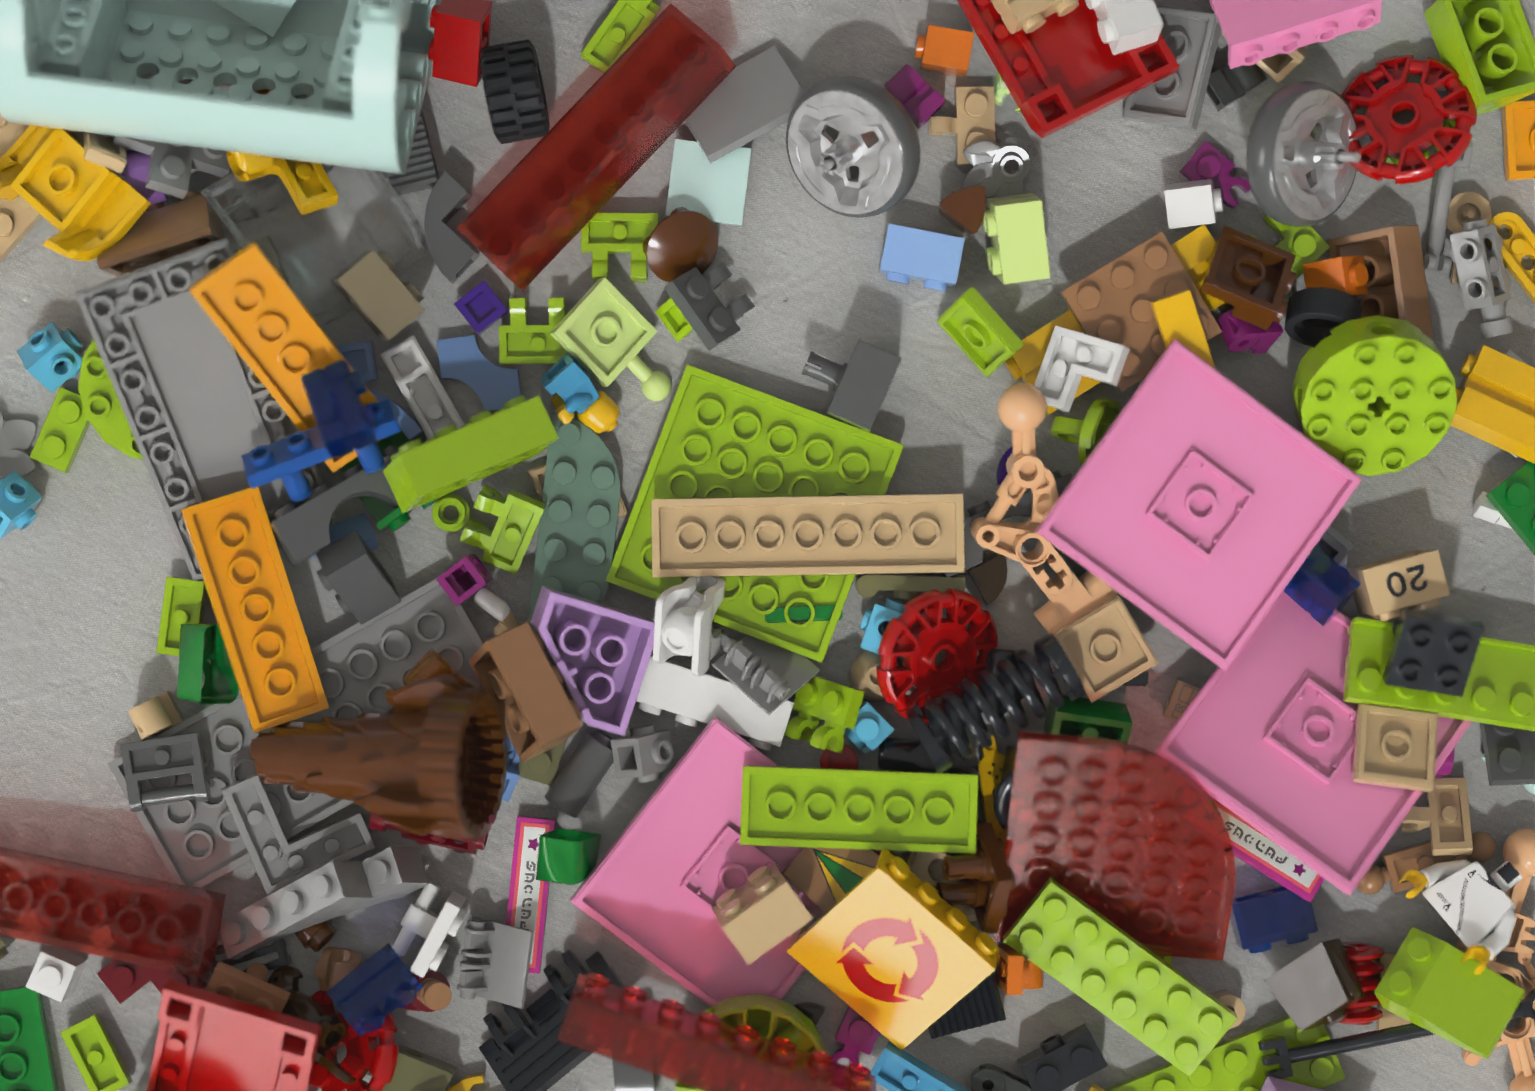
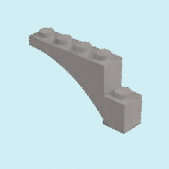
(323, 895)

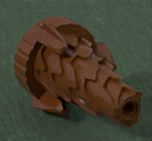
(421, 767)

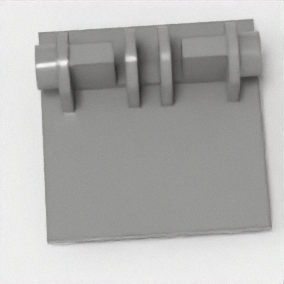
(764, 671)
(495, 962)

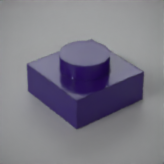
(481, 307)

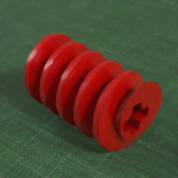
(1361, 959)

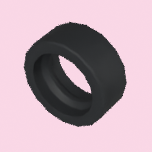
(1316, 312)

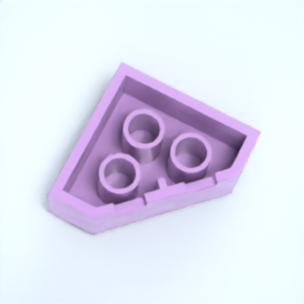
(598, 654)

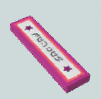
(1268, 856)
(527, 895)

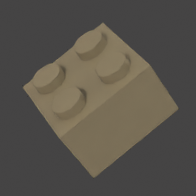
(378, 293)

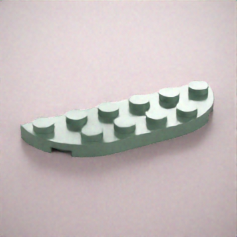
(579, 516)

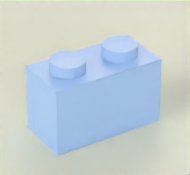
(921, 257)

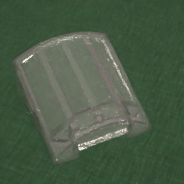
(320, 244)

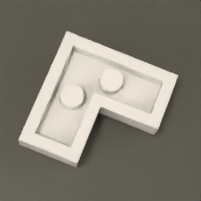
(1074, 356)

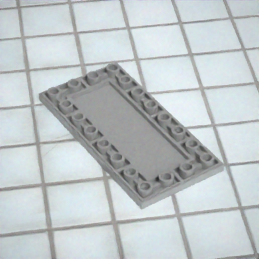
(185, 388)

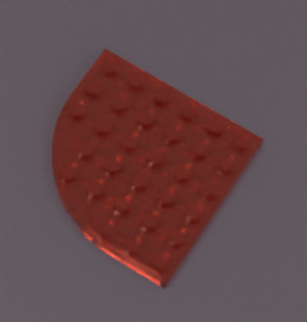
(1121, 837)

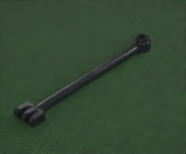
(1285, 1056)

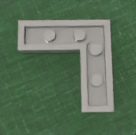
(284, 862)

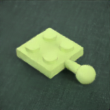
(607, 335)

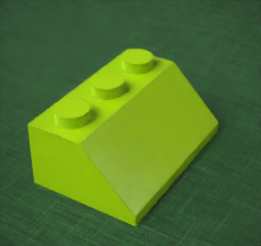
(1487, 48)

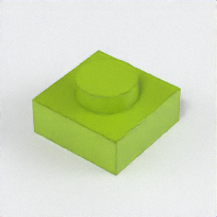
(674, 320)

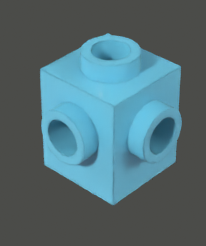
(52, 356)
(17, 503)
(875, 623)

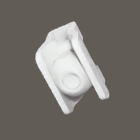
(686, 620)

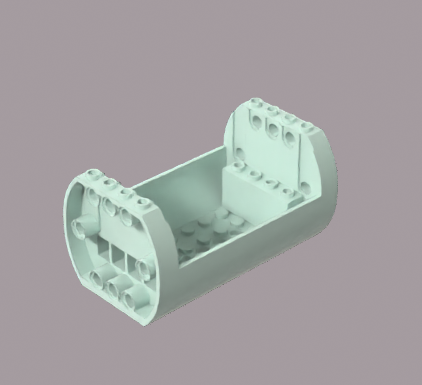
(357, 60)

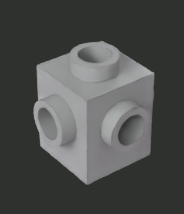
(650, 751)

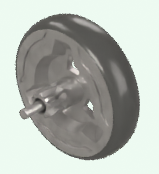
(872, 135)
(1284, 152)

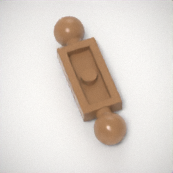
(1417, 858)

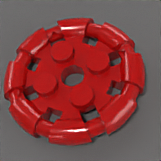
(1427, 127)
(924, 642)
(361, 1055)

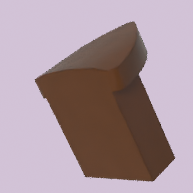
(965, 208)

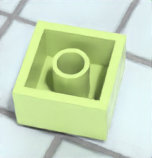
(1016, 238)

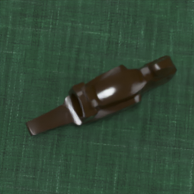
(308, 1009)

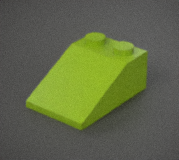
(1445, 996)

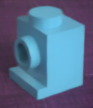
(869, 729)

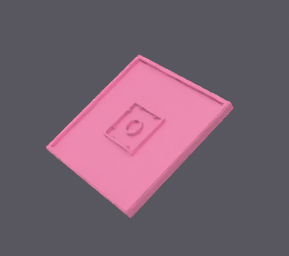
(1199, 505)
(1281, 746)
(676, 862)

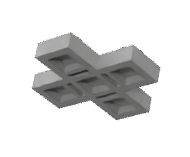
(172, 163)

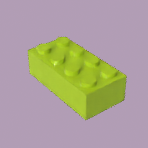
(469, 453)

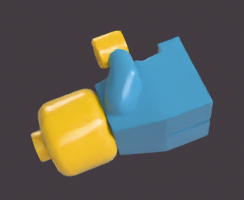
(577, 393)

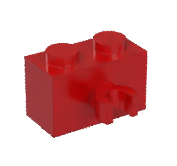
(458, 38)

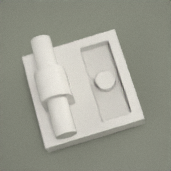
(431, 927)

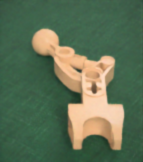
(1022, 410)

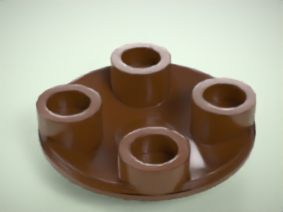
(680, 244)

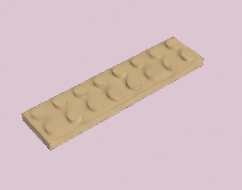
(808, 535)

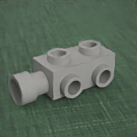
(1476, 270)

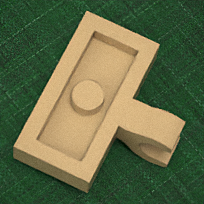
(972, 120)
(1446, 816)

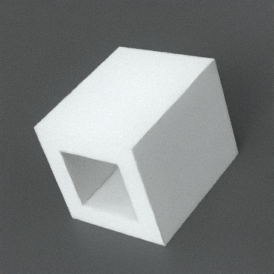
(1192, 203)
(56, 973)

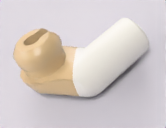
(498, 609)

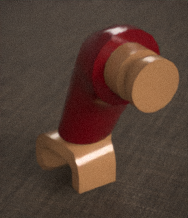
(339, 962)

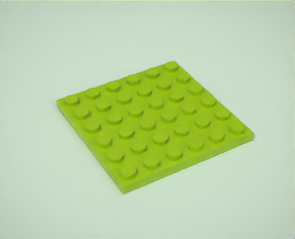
(753, 445)

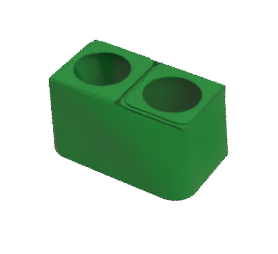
(219, 682)
(566, 856)

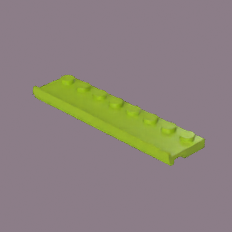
(1496, 691)

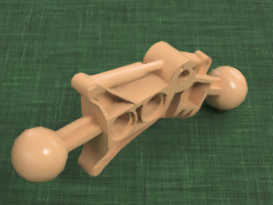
(1520, 852)

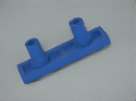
(306, 448)

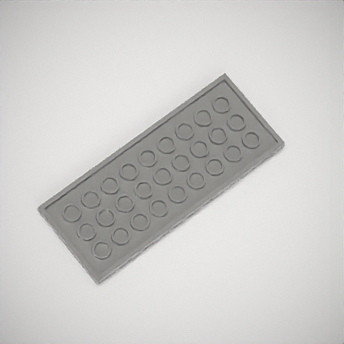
(356, 671)

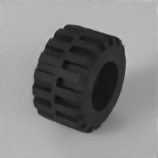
(514, 91)

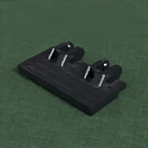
(531, 1053)

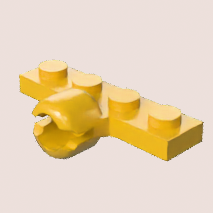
(304, 180)

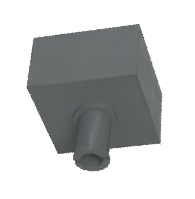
(857, 384)

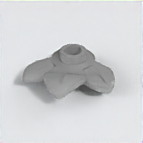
(989, 168)
(15, 439)

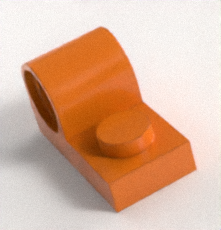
(1016, 972)

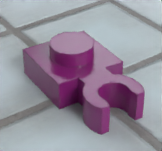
(1210, 164)
(855, 1035)

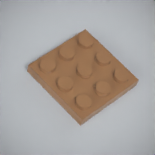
(1118, 308)

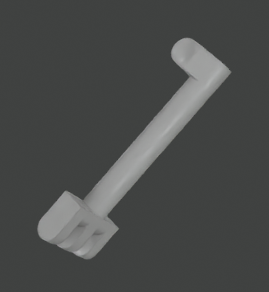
(1433, 257)

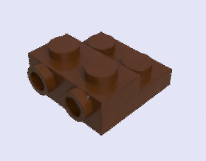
(1250, 277)

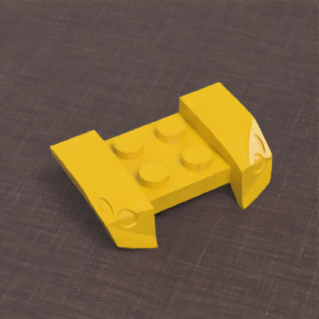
(75, 195)

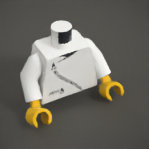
(1470, 903)

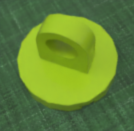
(1090, 430)

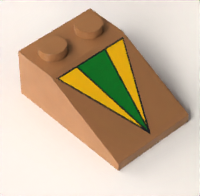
(829, 872)

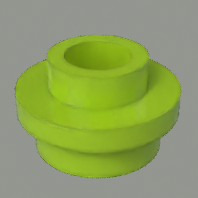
(440, 519)

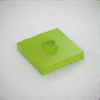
(979, 332)

